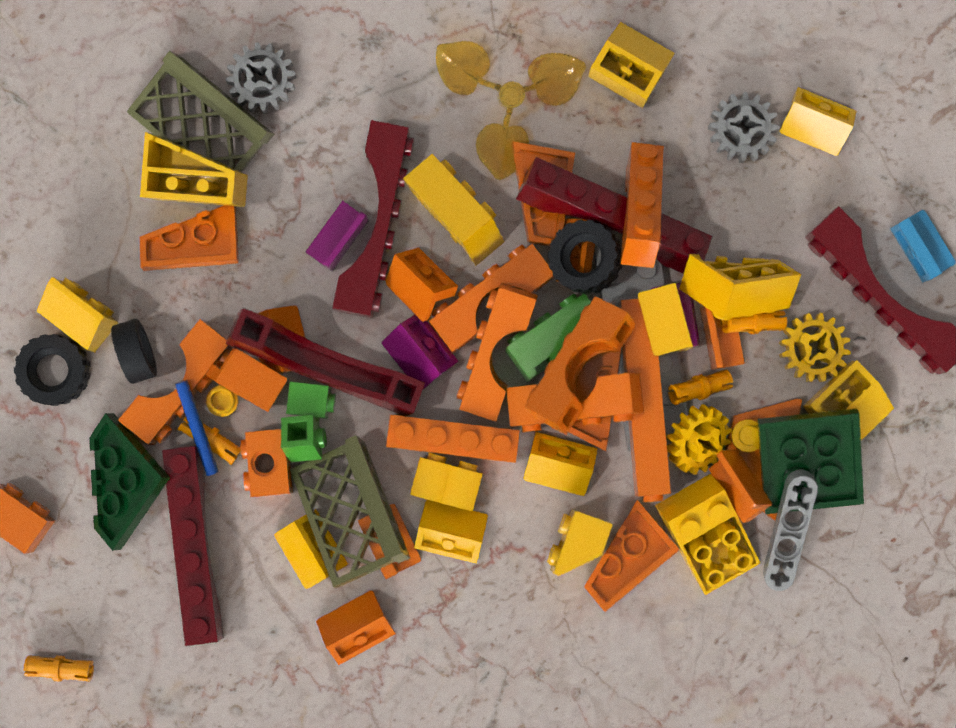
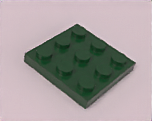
(814, 442)

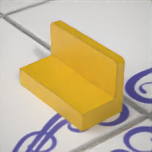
(818, 121)
(665, 320)
(560, 464)
(451, 531)
(303, 551)

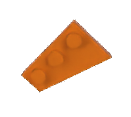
(540, 225)
(196, 242)
(599, 365)
(631, 557)

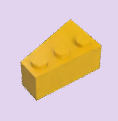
(186, 176)
(455, 207)
(740, 288)

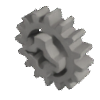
(254, 88)
(744, 114)

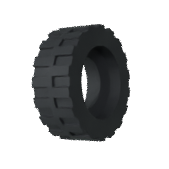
(561, 251)
(27, 370)

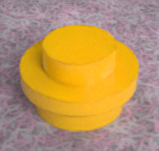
(221, 401)
(745, 436)

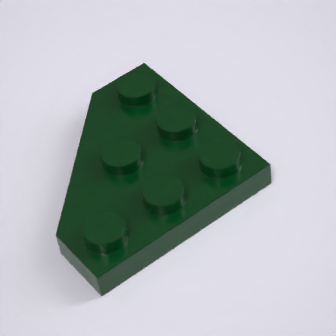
(123, 480)

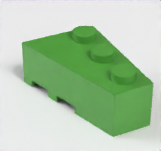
(542, 344)

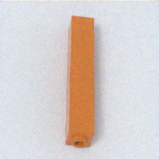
(646, 428)

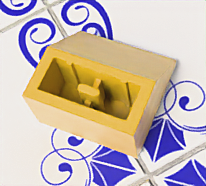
(630, 64)
(80, 318)
(851, 390)
(580, 543)

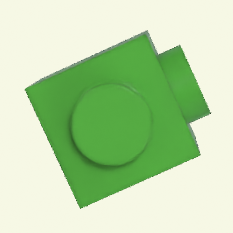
(310, 400)
(302, 438)

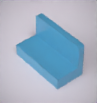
(923, 246)

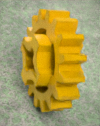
(826, 354)
(702, 424)

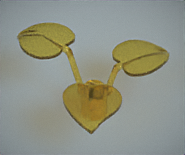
(553, 77)

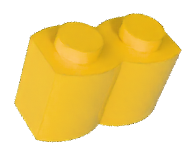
(446, 482)

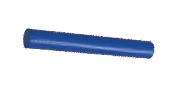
(196, 427)

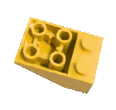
(708, 533)

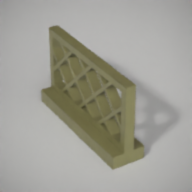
(210, 96)
(375, 502)

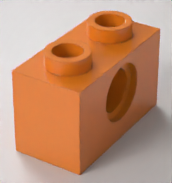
(276, 481)

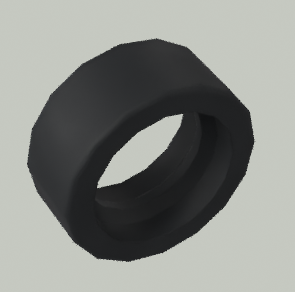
(133, 351)

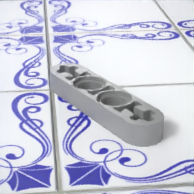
(787, 530)

